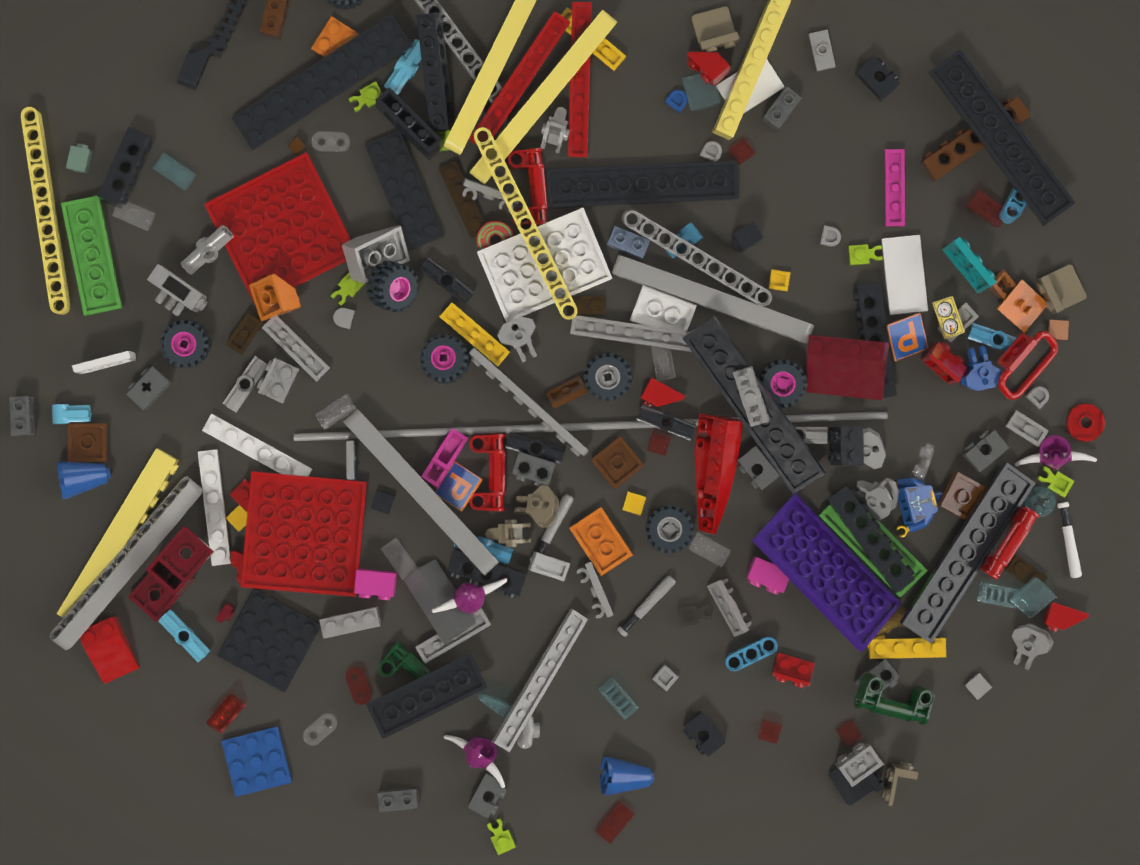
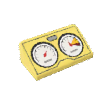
(948, 317)

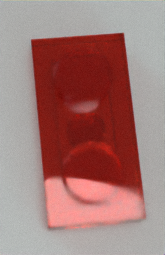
(986, 208)
(226, 713)
(614, 822)

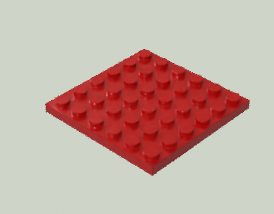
(281, 225)
(303, 534)

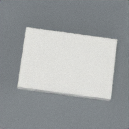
(766, 86)
(662, 310)
(104, 362)

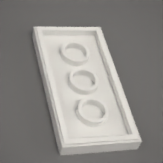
(904, 274)

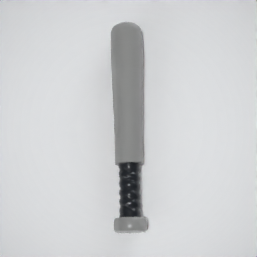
(549, 533)
(667, 583)

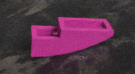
(444, 458)

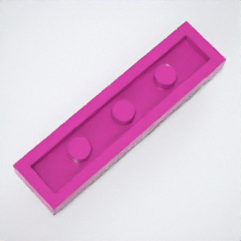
(894, 187)

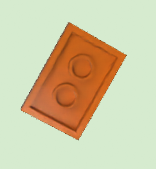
(332, 37)
(601, 541)

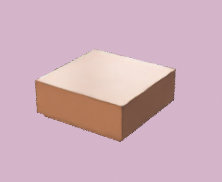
(1058, 329)

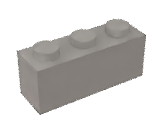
(350, 622)

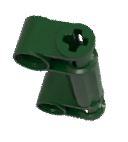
(408, 662)
(872, 700)

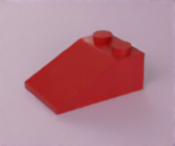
(944, 363)
(109, 649)

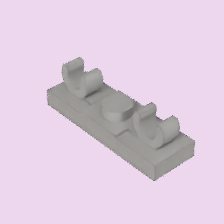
(488, 191)
(751, 396)
(597, 590)
(728, 607)

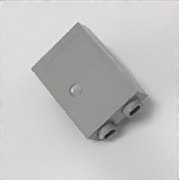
(178, 290)

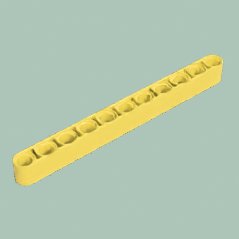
(488, 75)
(546, 92)
(41, 202)
(525, 213)

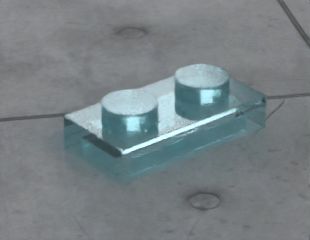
(174, 171)

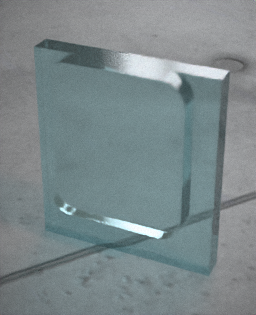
(700, 94)
(1033, 597)

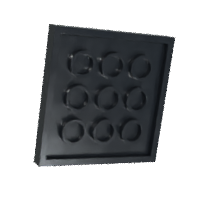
(269, 640)

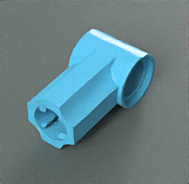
(65, 414)

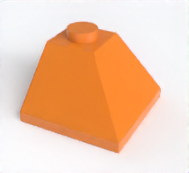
(273, 297)

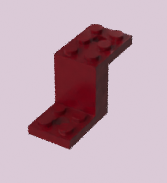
(171, 573)

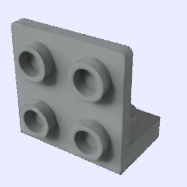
(277, 380)
(858, 763)

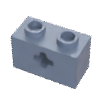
(628, 242)

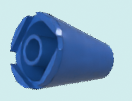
(80, 477)
(623, 776)

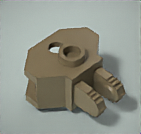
(541, 506)
(508, 533)

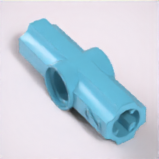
(405, 68)
(175, 626)

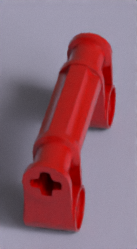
(536, 183)
(496, 472)
(1022, 522)

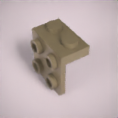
(714, 30)
(1061, 289)
(902, 770)

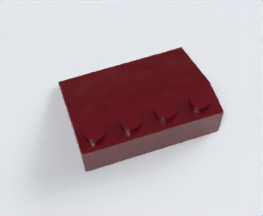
(846, 367)

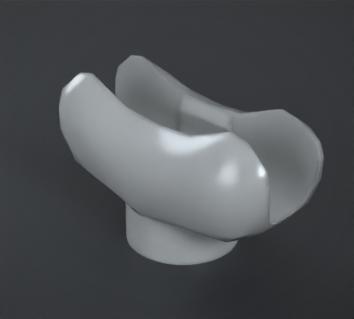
(530, 731)

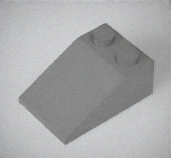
(374, 248)

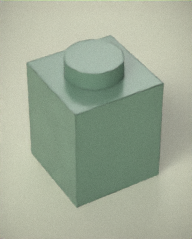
(79, 159)

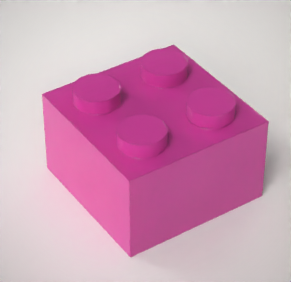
(766, 574)
(375, 583)

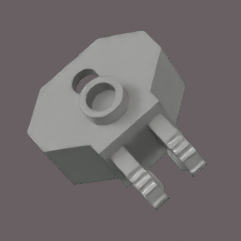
(555, 129)
(520, 337)
(873, 456)
(878, 497)
(1031, 645)

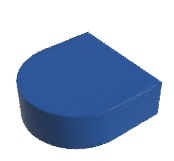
(677, 100)

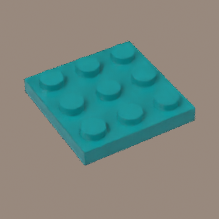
(969, 265)

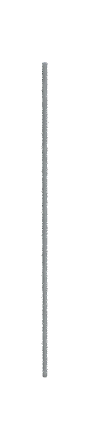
(569, 427)

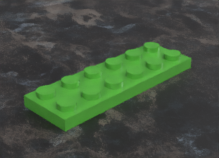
(91, 255)
(835, 523)

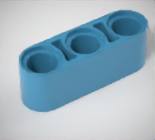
(1014, 205)
(760, 653)

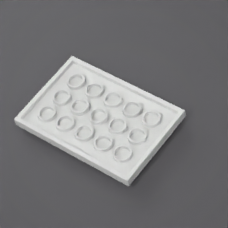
(517, 278)

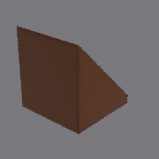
(296, 146)

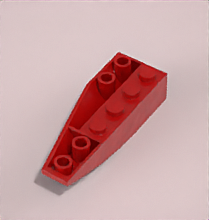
(715, 466)

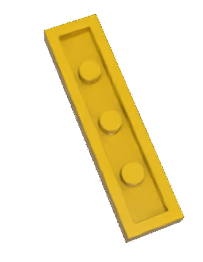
(605, 51)
(474, 334)
(907, 648)

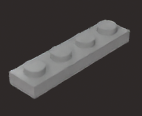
(296, 348)
(434, 646)

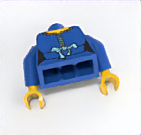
(916, 504)

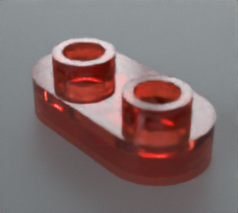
(360, 685)

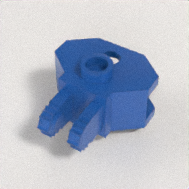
(980, 373)

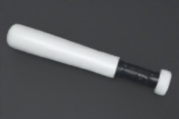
(1071, 550)

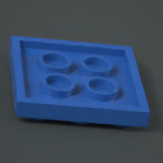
(256, 761)

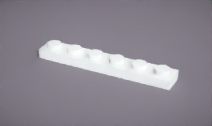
(254, 447)
(214, 506)

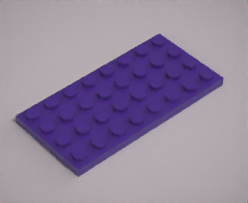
(827, 572)

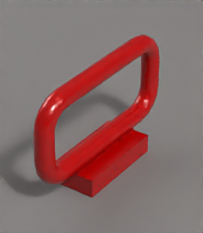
(1016, 354)

